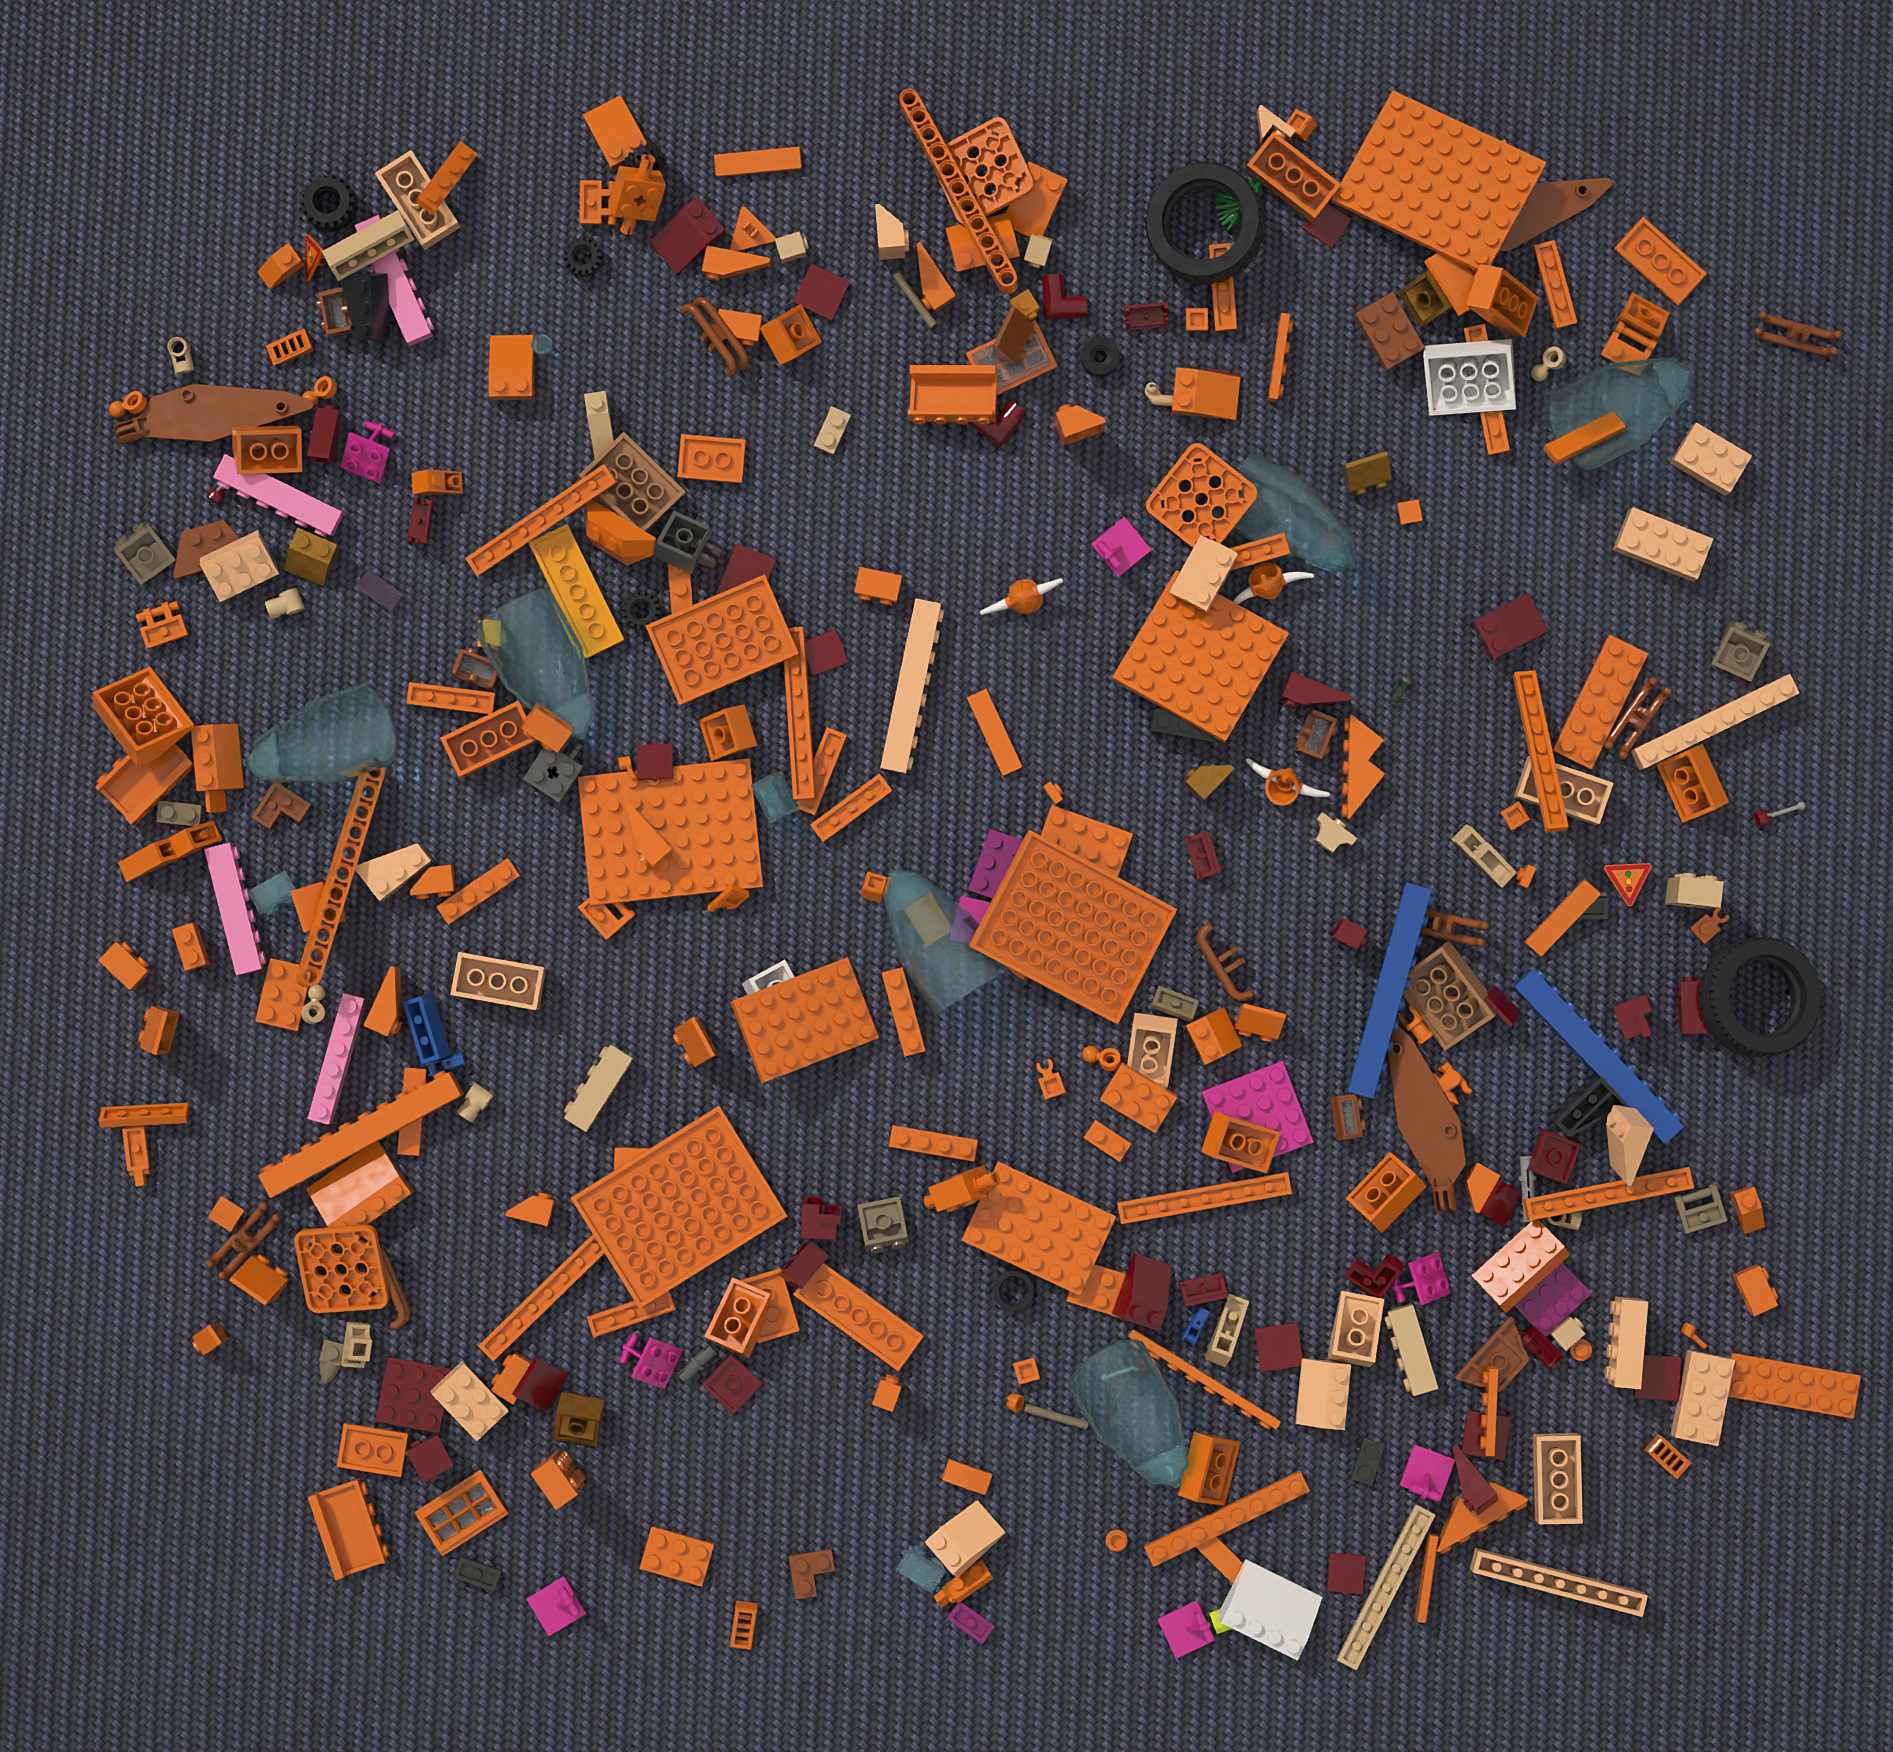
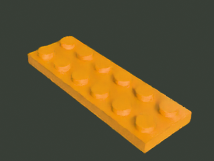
(576, 590)

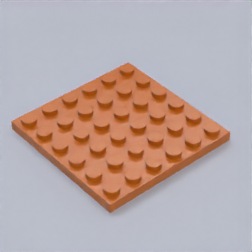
(1200, 661)

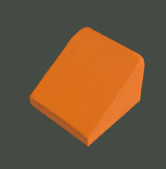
(1302, 124)
(215, 801)
(874, 887)

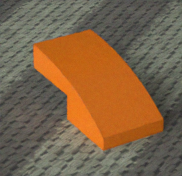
(966, 1476)

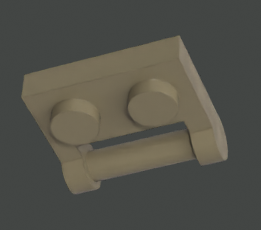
(1703, 1215)

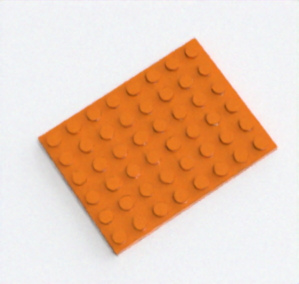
(1439, 182)
(699, 813)
(1072, 927)
(679, 1206)

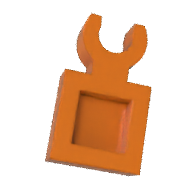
(1707, 926)
(1051, 1083)

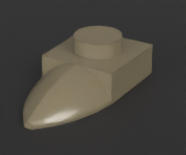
(330, 1359)

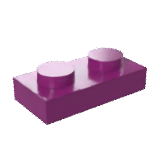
(970, 1622)

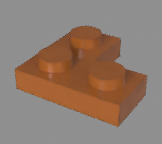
(280, 800)
(804, 1567)

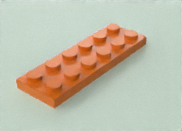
(1599, 702)
(860, 1316)
(1794, 1385)

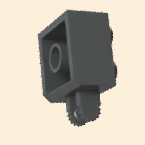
(685, 543)
(568, 772)

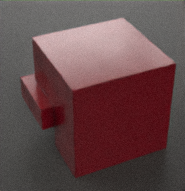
(1632, 1016)
(819, 1219)
(429, 1458)

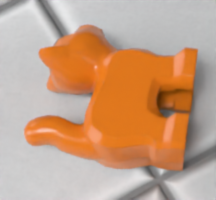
(1451, 1080)

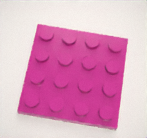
(1266, 1100)

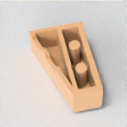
(393, 870)

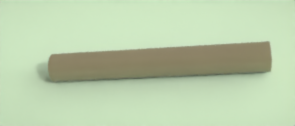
(914, 299)
(1056, 1416)

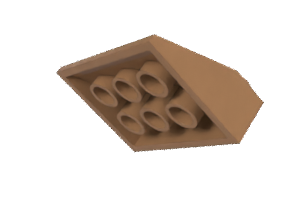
(643, 487)
(1448, 995)

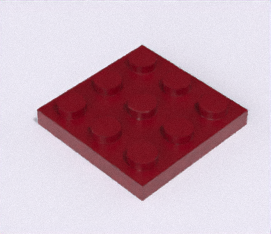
(407, 1395)

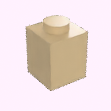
(791, 247)
(1038, 250)
(1567, 1332)

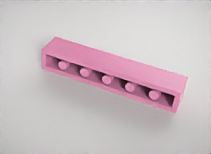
(401, 294)
(279, 496)
(234, 908)
(337, 1058)

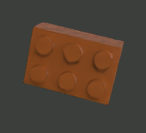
(1388, 332)

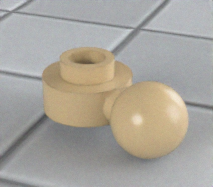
(1540, 371)
(316, 994)

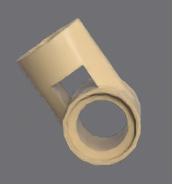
(183, 366)
(287, 603)
(476, 1100)
(1573, 1221)

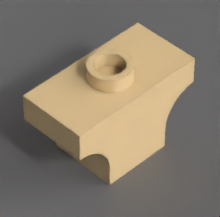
(1332, 833)
(356, 1345)

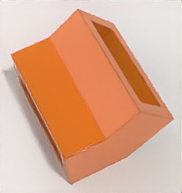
(226, 1214)

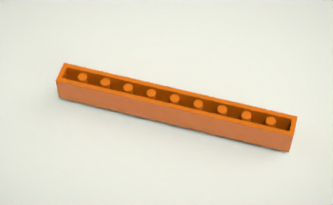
(361, 1134)

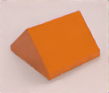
(1643, 316)

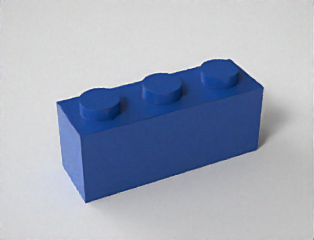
(426, 1028)

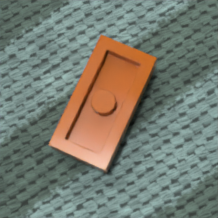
(1107, 1140)

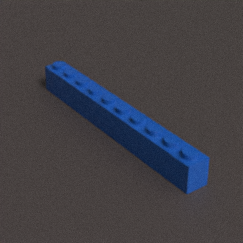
(1389, 990)
(1596, 1054)

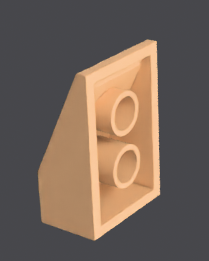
(1152, 1046)
(1627, 1140)
(1356, 1329)
(965, 1538)

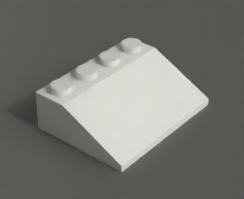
(1470, 377)
(1270, 1609)

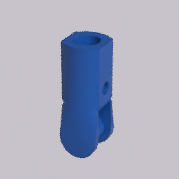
(449, 1063)
(1198, 1322)

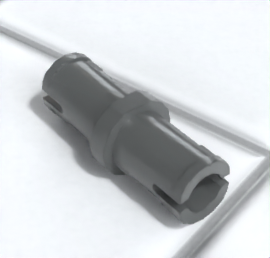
(697, 1363)

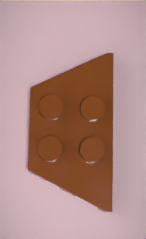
(198, 543)
(1501, 1350)

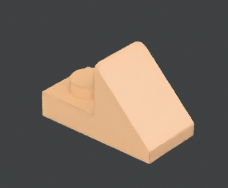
(1269, 121)

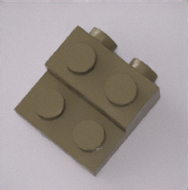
(143, 552)
(1741, 650)
(883, 1224)

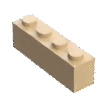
(368, 245)
(598, 1088)
(1411, 1349)

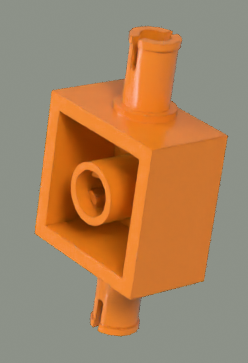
(637, 193)
(961, 1189)

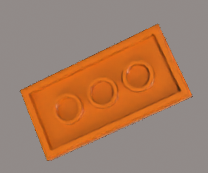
(1660, 261)

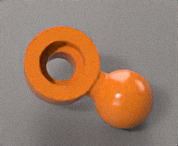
(324, 388)
(134, 403)
(1092, 1054)

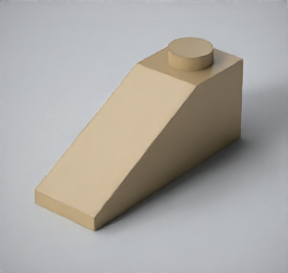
(599, 421)
(1227, 1330)

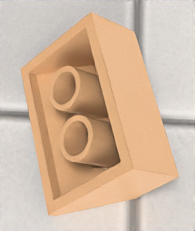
(892, 238)
(1204, 573)
(1323, 1393)

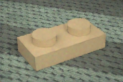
(832, 430)

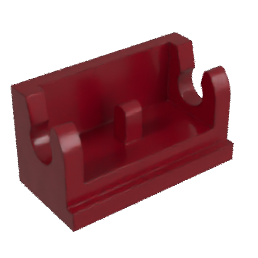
(1146, 316)
(421, 521)
(1202, 855)
(803, 1264)
(1203, 1289)

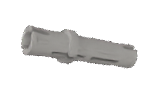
(1524, 1163)

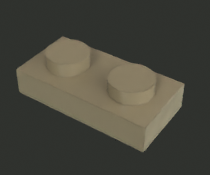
(179, 813)
(1174, 1004)

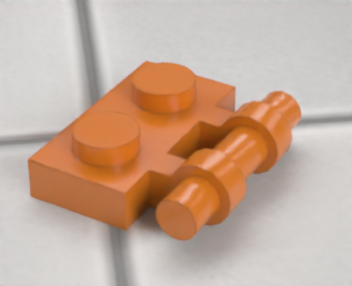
(591, 203)
(163, 631)

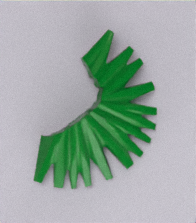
(1230, 207)

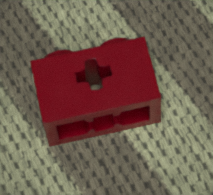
(1349, 934)

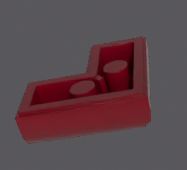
(1055, 303)
(1004, 426)
(1375, 1281)

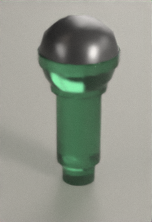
(1404, 684)

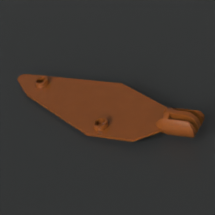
(1552, 204)
(208, 413)
(1426, 1120)

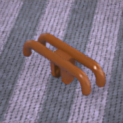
(717, 334)
(1797, 335)
(1637, 717)
(1445, 925)
(1215, 963)
(243, 1241)
(396, 1294)

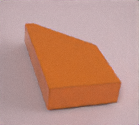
(729, 898)

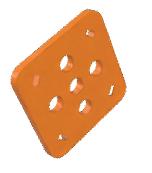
(1003, 177)
(1199, 475)
(329, 1285)

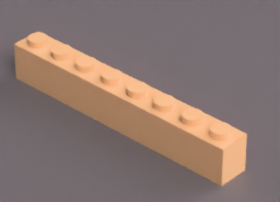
(910, 686)
(1714, 722)
(1558, 1582)

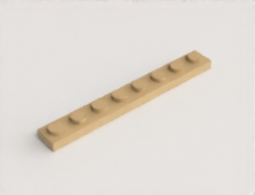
(1385, 1587)

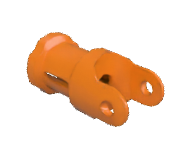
(1416, 1026)

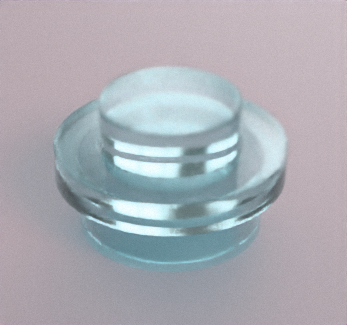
(541, 344)

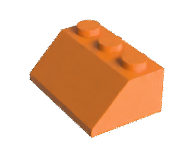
(964, 251)
(1454, 280)
(1077, 423)
(267, 449)
(217, 757)
(1692, 783)
(1386, 1192)
(1209, 1469)

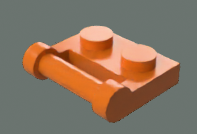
(1622, 352)
(604, 919)

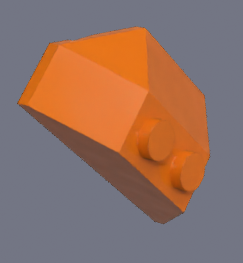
(616, 534)

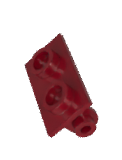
(1540, 1344)

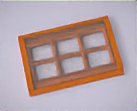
(1035, 363)
(461, 1512)

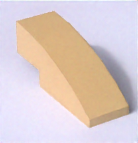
(1484, 855)

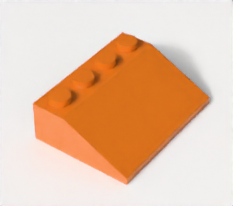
(142, 715)
(360, 1189)

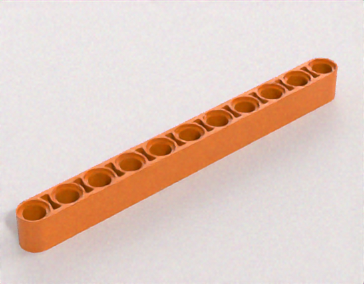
(954, 182)
(334, 882)

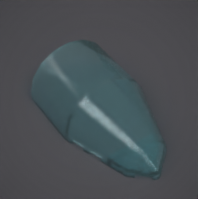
(1637, 391)
(1293, 507)
(539, 657)
(328, 740)
(934, 940)
(1133, 1410)

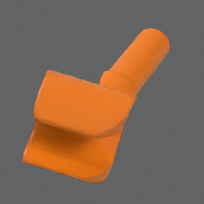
(625, 763)
(1689, 1330)

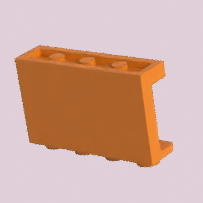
(953, 394)
(140, 788)
(348, 1528)

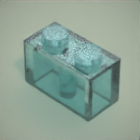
(775, 797)
(273, 893)
(920, 1568)

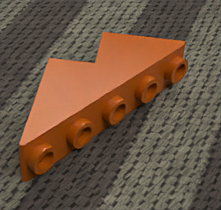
(1360, 773)
(169, 850)
(1462, 1523)

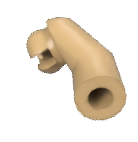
(1156, 397)

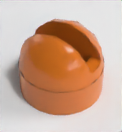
(1015, 1402)

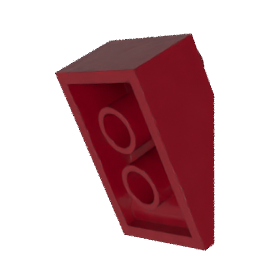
(687, 235)
(1509, 626)
(1306, 692)
(1144, 1292)

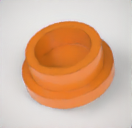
(1581, 1350)
(1116, 1540)

